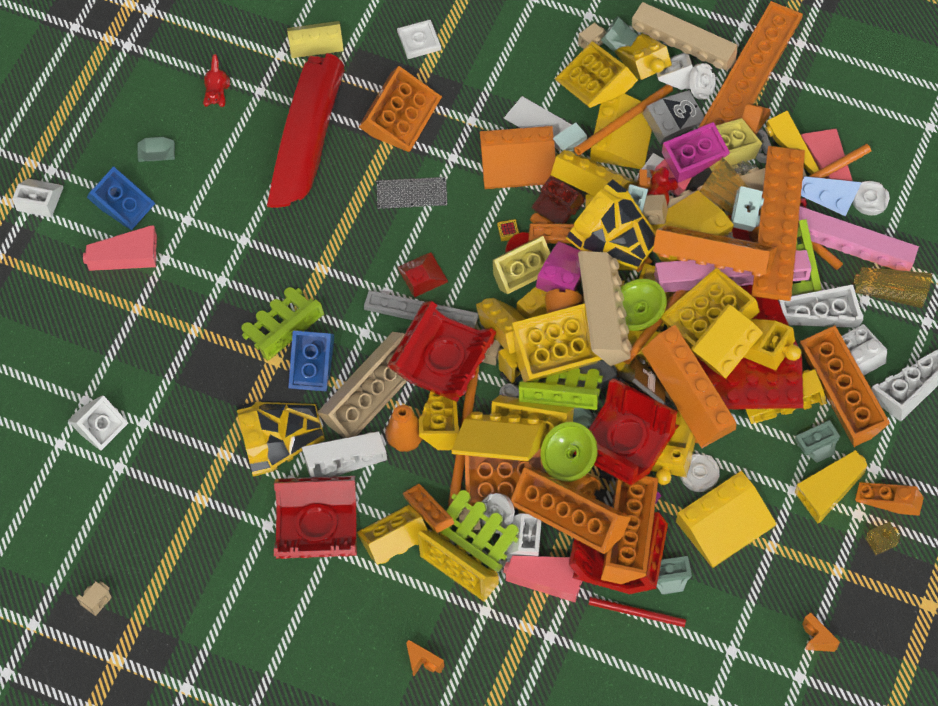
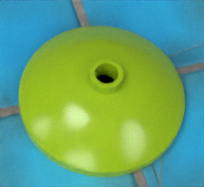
(640, 296)
(560, 446)

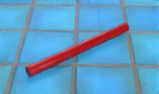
(637, 612)

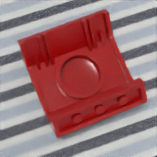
(440, 353)
(631, 432)
(315, 517)
(589, 562)

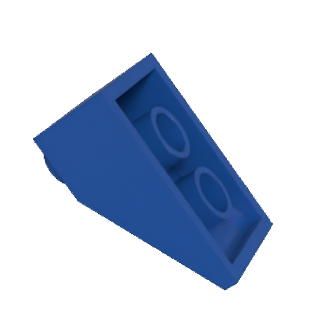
(120, 199)
(310, 360)

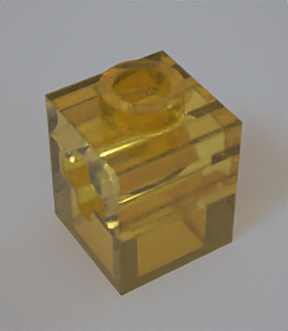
(883, 544)

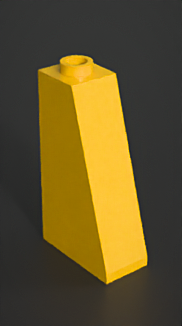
(827, 487)

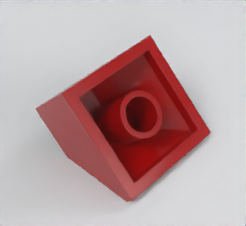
(422, 274)

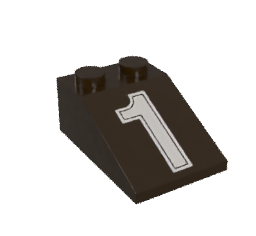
(643, 379)

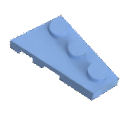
(830, 193)

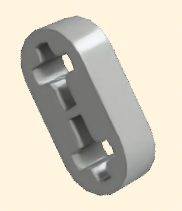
(765, 143)

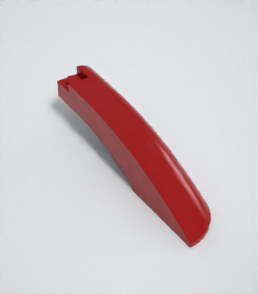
(305, 130)

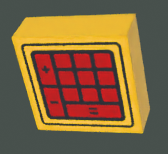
(507, 229)

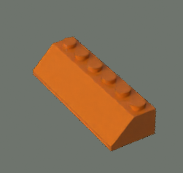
(714, 249)
(844, 385)
(689, 387)
(569, 510)
(629, 556)

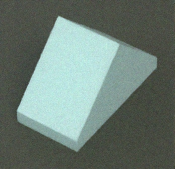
(570, 137)

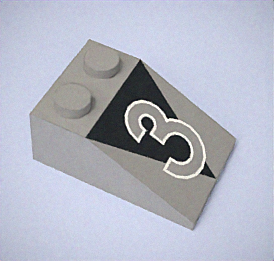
(673, 116)

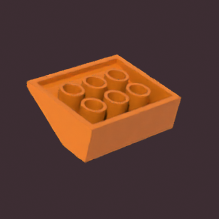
(400, 110)
(517, 156)
(495, 475)

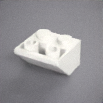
(37, 197)
(865, 349)
(528, 536)

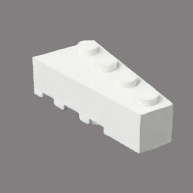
(824, 308)
(909, 388)
(344, 455)

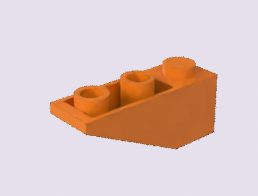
(889, 497)

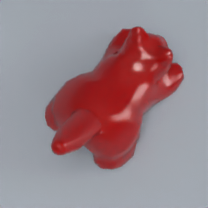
(215, 83)
(662, 183)

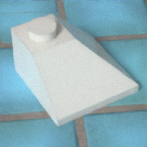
(678, 73)
(98, 422)

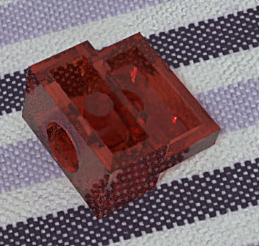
(557, 201)

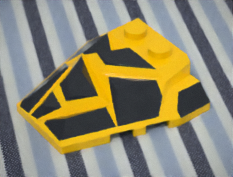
(614, 226)
(277, 432)

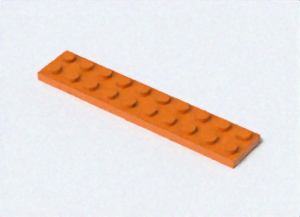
(754, 64)
(780, 220)

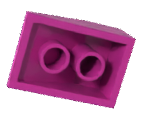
(694, 151)
(560, 270)

